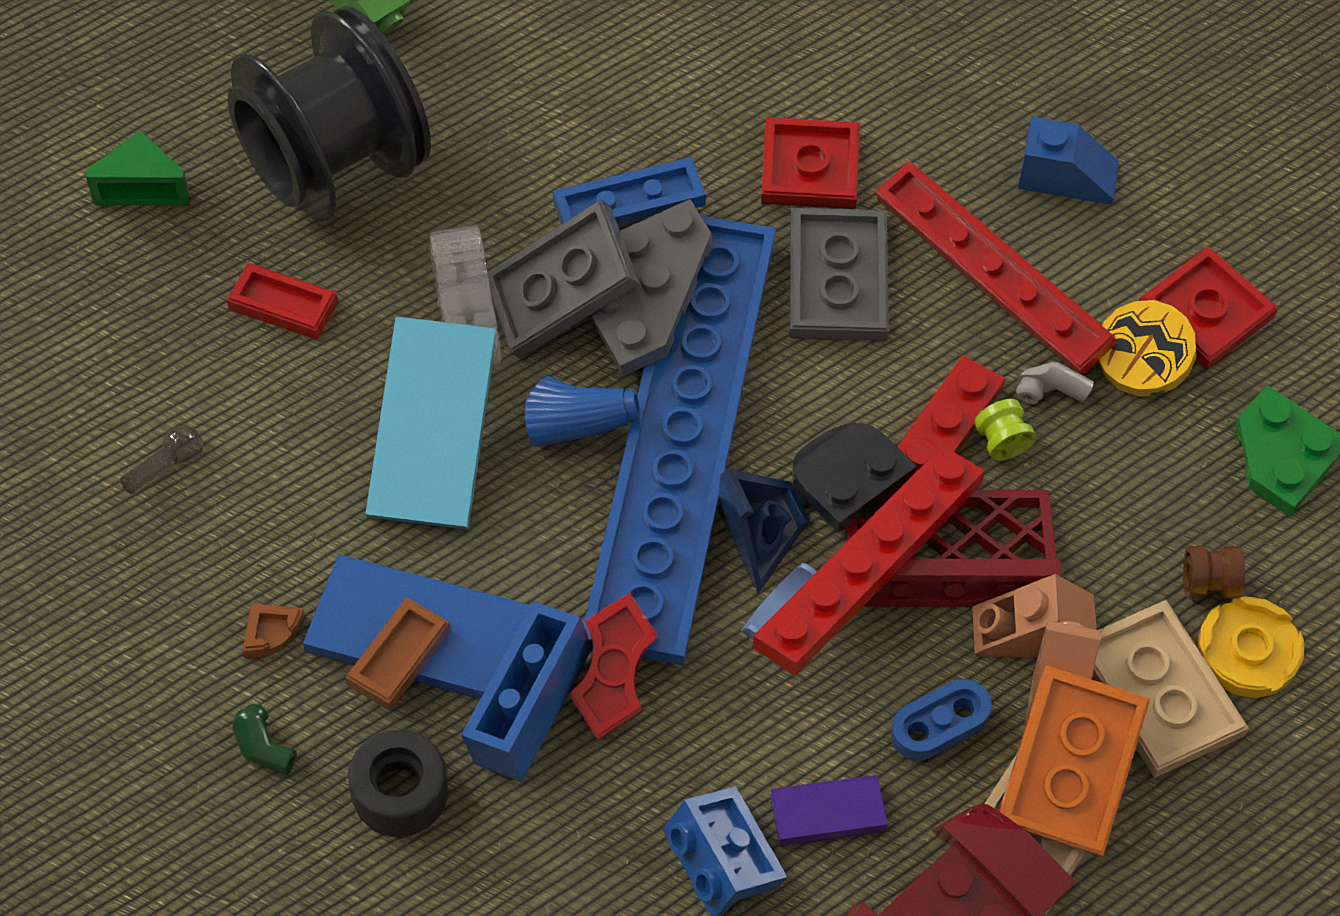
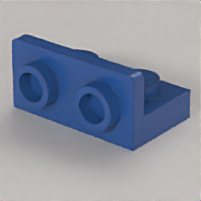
(722, 850)

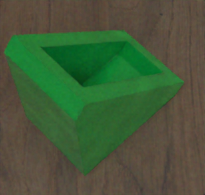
(137, 175)

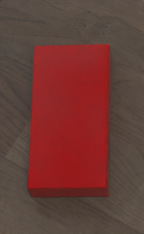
(282, 301)

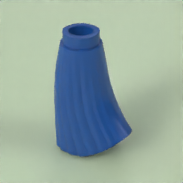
(567, 413)

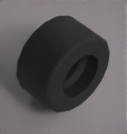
(391, 752)

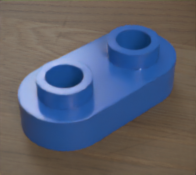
(937, 720)

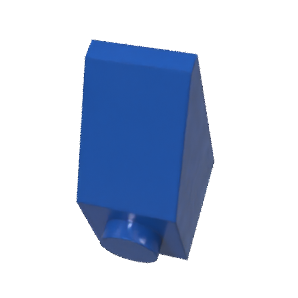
(1067, 162)

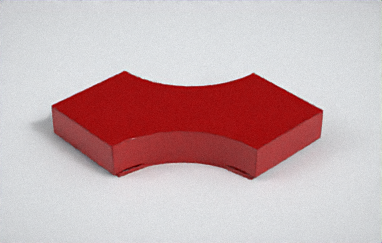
(608, 690)

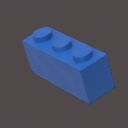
(527, 691)

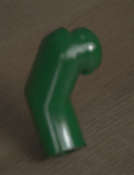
(255, 744)

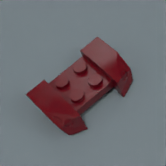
(984, 872)

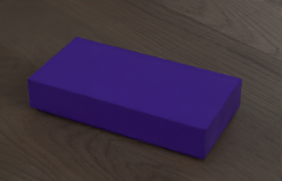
(828, 810)

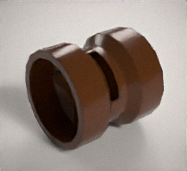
(1214, 572)

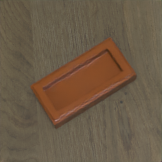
(398, 654)

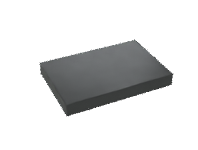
(838, 274)
(561, 279)

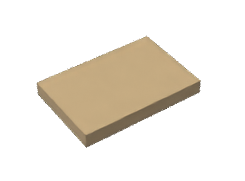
(1187, 704)

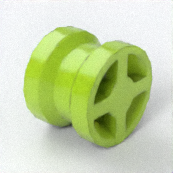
(1005, 429)

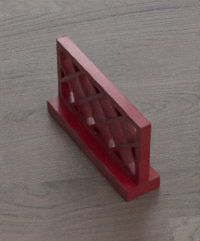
(967, 582)

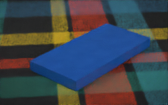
(366, 595)

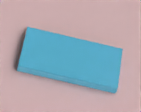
(431, 423)

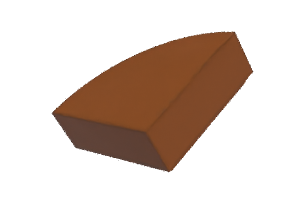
(271, 629)

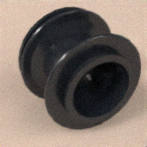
(328, 112)

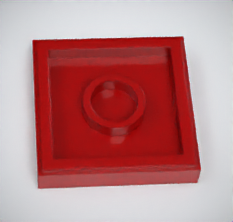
(810, 163)
(1217, 304)

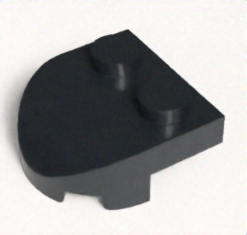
(849, 472)

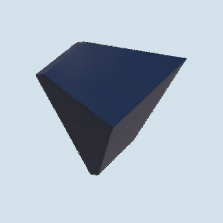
(761, 520)

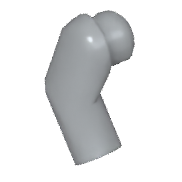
(1052, 377)

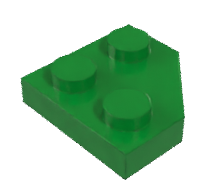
(1284, 449)

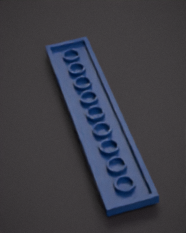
(682, 444)

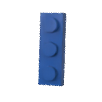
(636, 193)

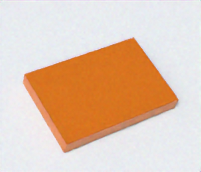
(1074, 760)

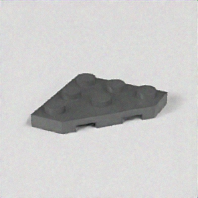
(666, 259)

